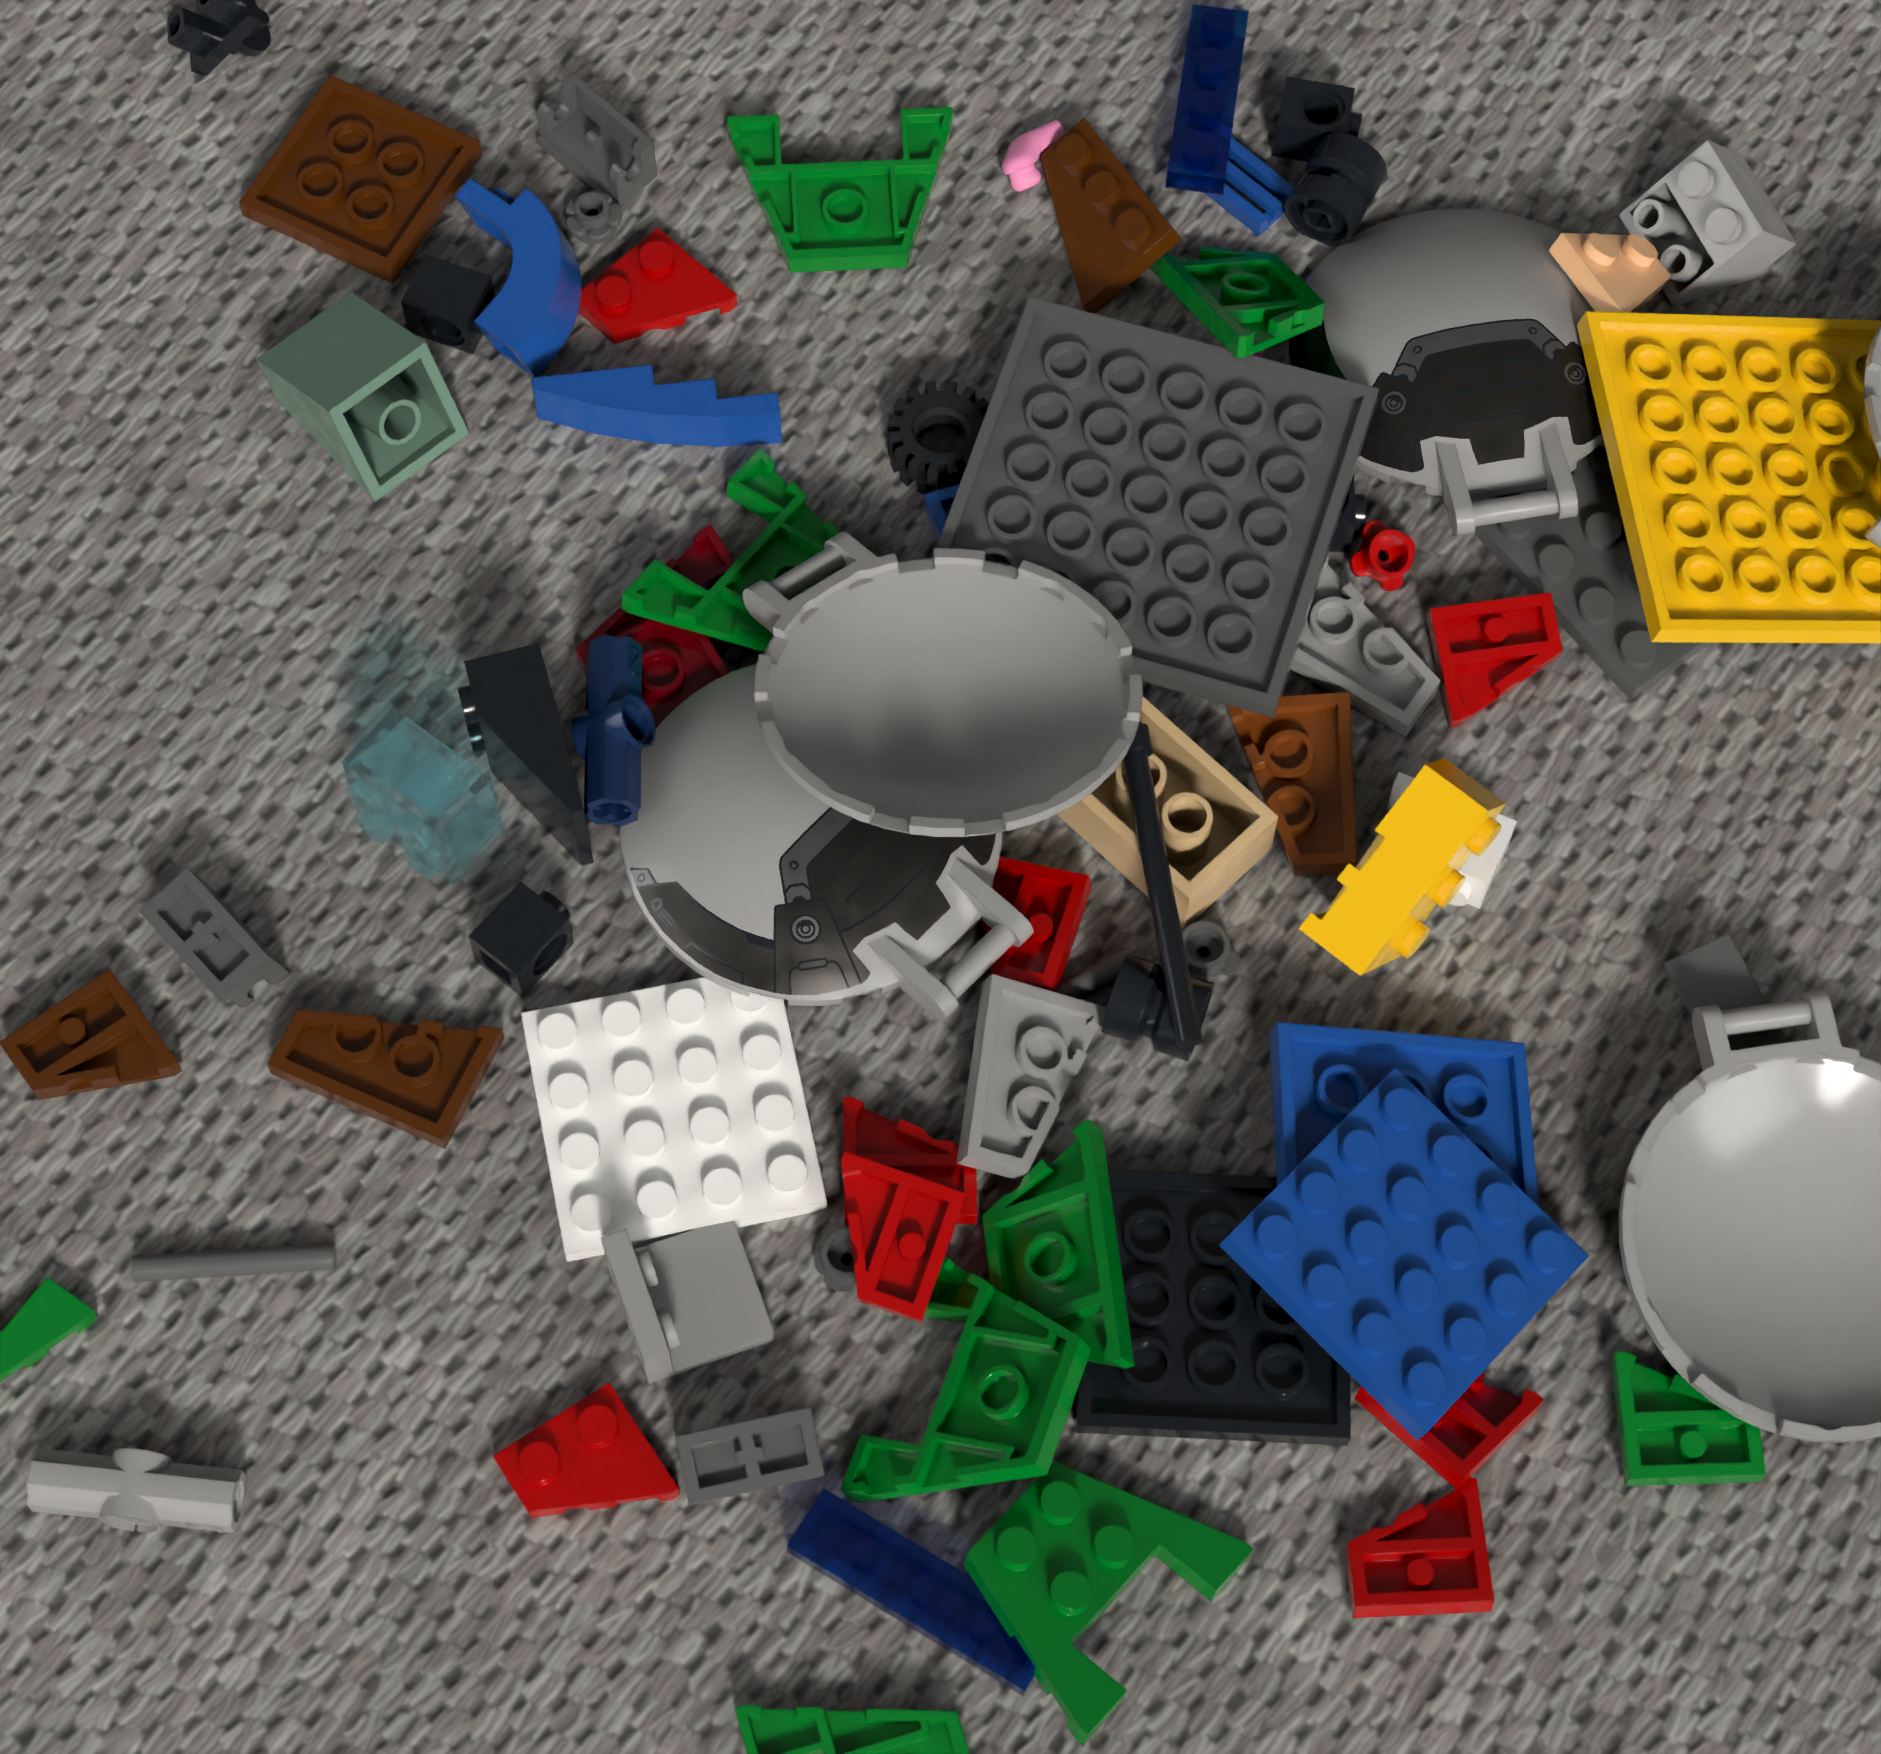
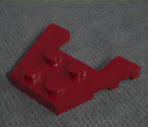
(673, 658)

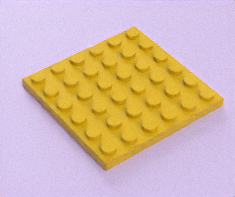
(1742, 472)

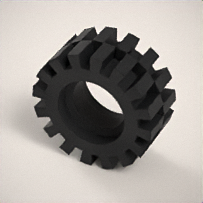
(926, 411)

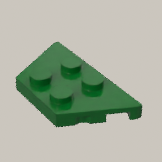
(1242, 296)
(1060, 1250)

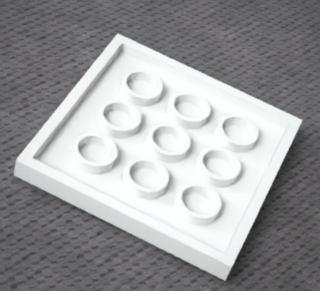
(671, 1113)

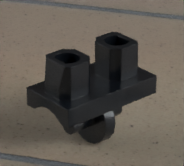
(218, 31)

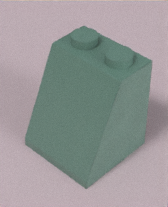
(365, 393)

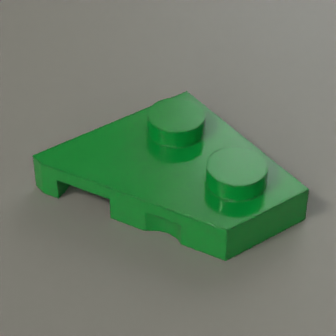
(1676, 1433)

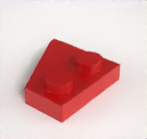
(908, 1150)

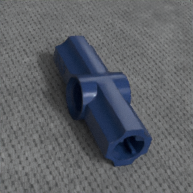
(613, 730)

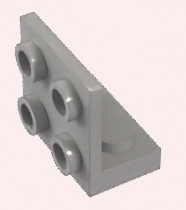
(687, 1298)

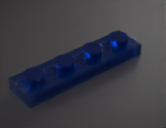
(1207, 99)
(909, 1587)

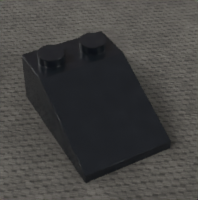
(518, 726)

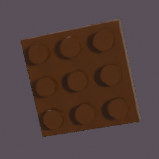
(361, 179)

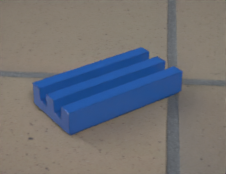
(1256, 181)

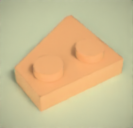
(1611, 269)

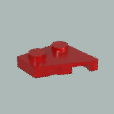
(651, 290)
(1490, 649)
(1054, 906)
(897, 1234)
(1467, 1432)
(585, 1460)
(1423, 1561)

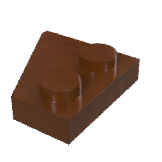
(89, 1044)

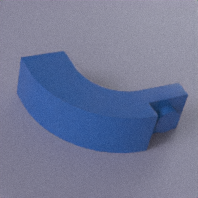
(543, 290)

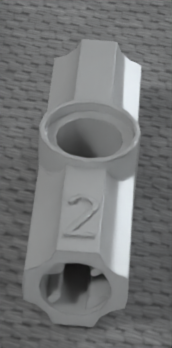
(136, 1489)

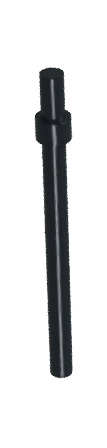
(1161, 890)

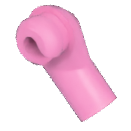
(1025, 151)

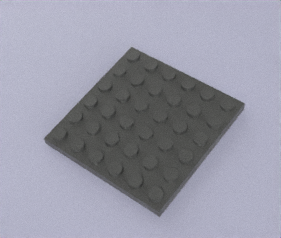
(1167, 490)

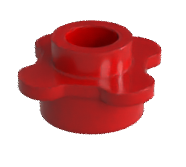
(1398, 549)

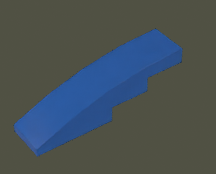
(633, 408)

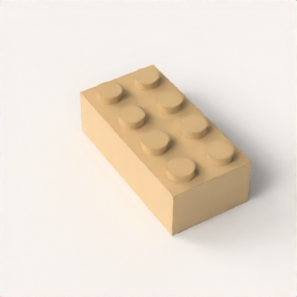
(1206, 815)

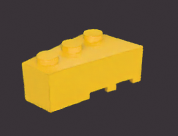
(1408, 869)

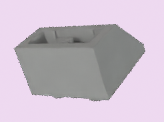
(1709, 224)

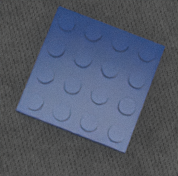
(1474, 1082)
(1404, 1253)

